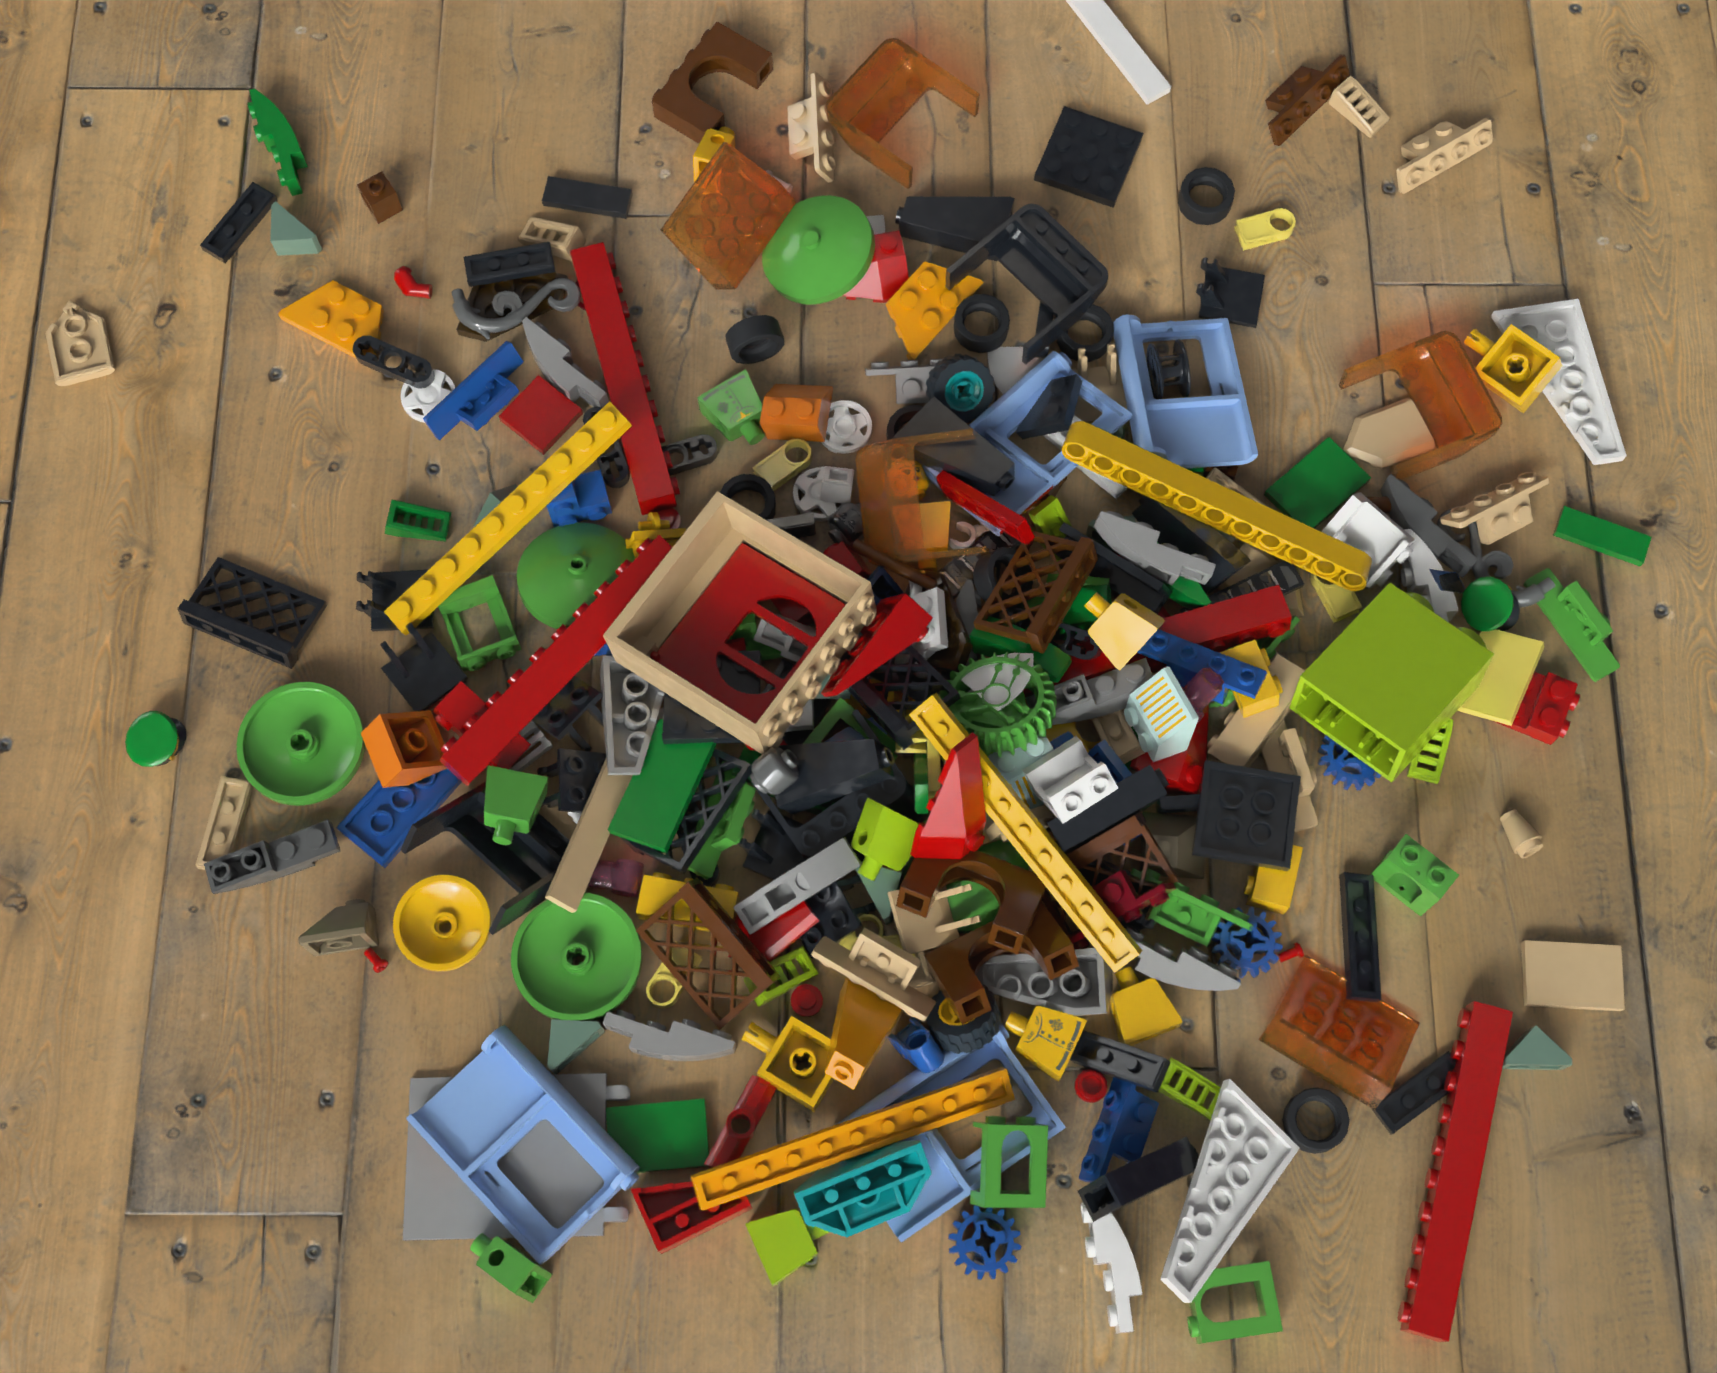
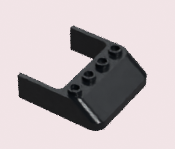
(1046, 263)
(843, 816)
(524, 864)

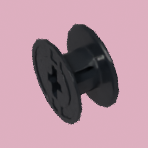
(1178, 368)

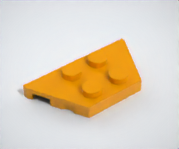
(926, 305)
(336, 316)

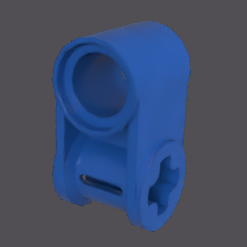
(918, 1046)

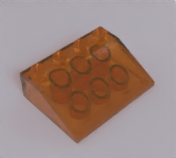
(728, 217)
(1339, 1039)

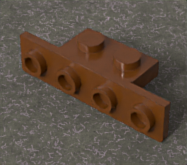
(1302, 96)

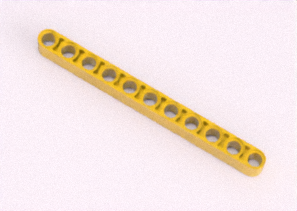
(1217, 506)

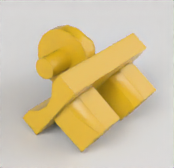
(653, 528)

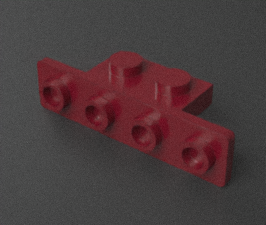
(1124, 901)

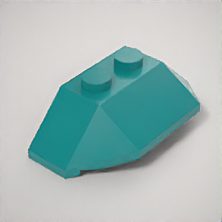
(864, 1189)

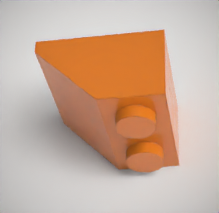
(796, 412)
(404, 747)

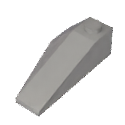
(629, 716)
(1077, 992)

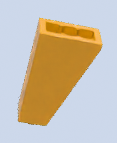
(858, 1032)

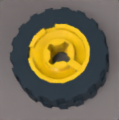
(954, 1036)

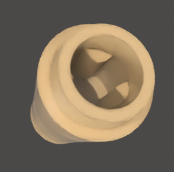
(1521, 834)

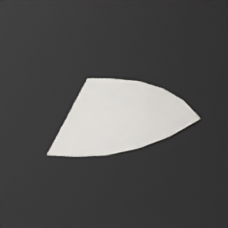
(1007, 366)
(982, 676)

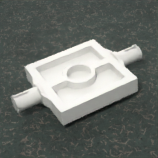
(936, 639)

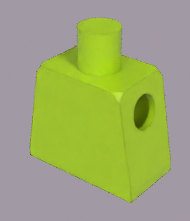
(883, 838)
(783, 1243)

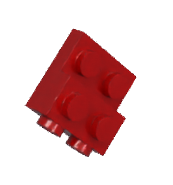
(1546, 707)

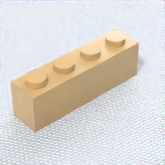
(1246, 737)

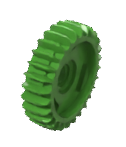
(1014, 723)

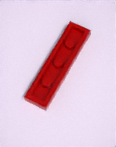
(985, 507)

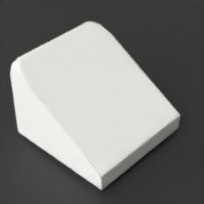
(837, 484)

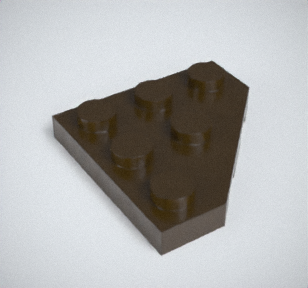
(483, 295)
(958, 639)

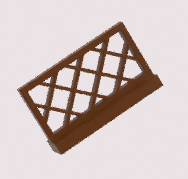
(1060, 591)
(1108, 842)
(729, 936)

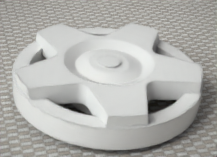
(426, 397)
(846, 428)
(812, 499)

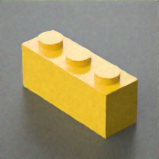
(660, 888)

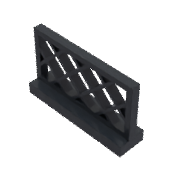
(246, 635)
(886, 712)
(711, 815)

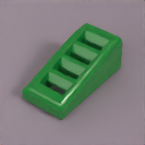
(405, 530)

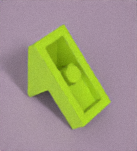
(1049, 518)

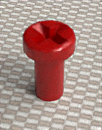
(1291, 953)
(379, 964)

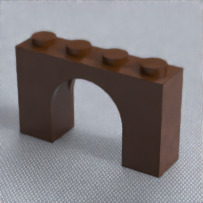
(717, 52)
(1014, 887)
(958, 962)

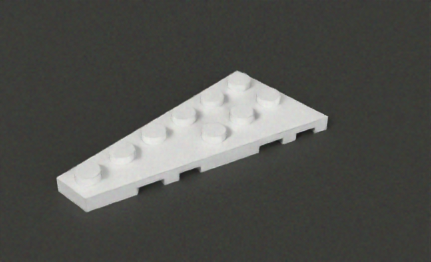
(1578, 387)
(1232, 1177)

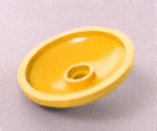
(425, 910)

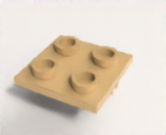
(1104, 378)
(933, 931)

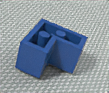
(581, 500)

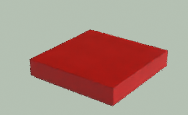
(541, 414)

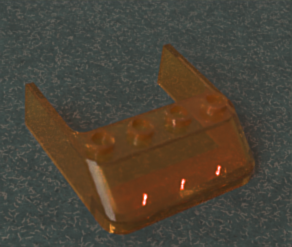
(882, 94)
(1445, 393)
(892, 500)

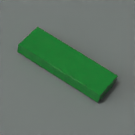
(1602, 536)
(920, 782)

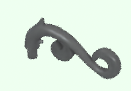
(511, 300)
(1503, 563)

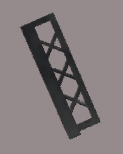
(1123, 575)

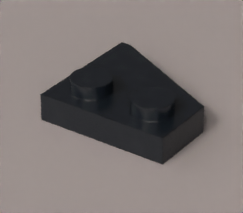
(1053, 409)

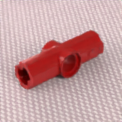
(750, 1107)

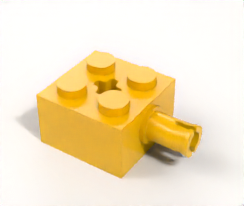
(1512, 350)
(780, 1066)

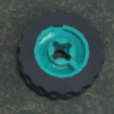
(966, 372)

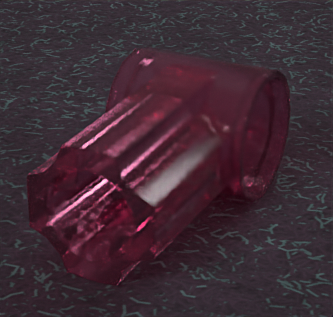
(1203, 689)
(619, 877)

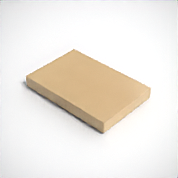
(1572, 975)

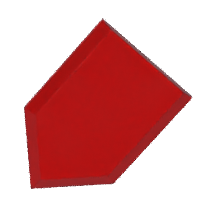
(782, 931)

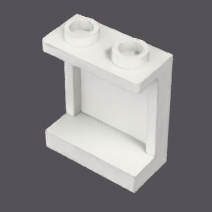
(1373, 532)
(1069, 780)

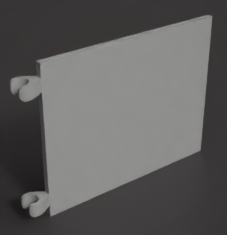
(539, 1166)

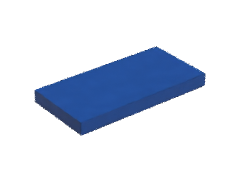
(386, 814)

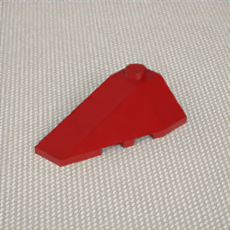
(886, 272)
(894, 628)
(1185, 768)
(956, 809)

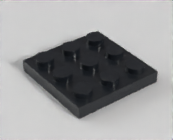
(1088, 156)
(686, 726)
(1246, 815)

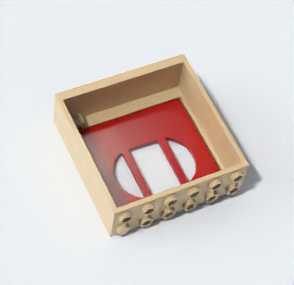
(706, 591)

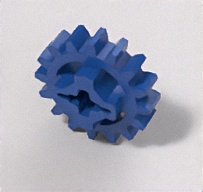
(1339, 767)
(1260, 944)
(999, 1238)

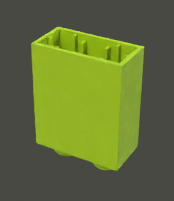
(1391, 680)

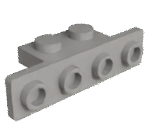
(909, 379)

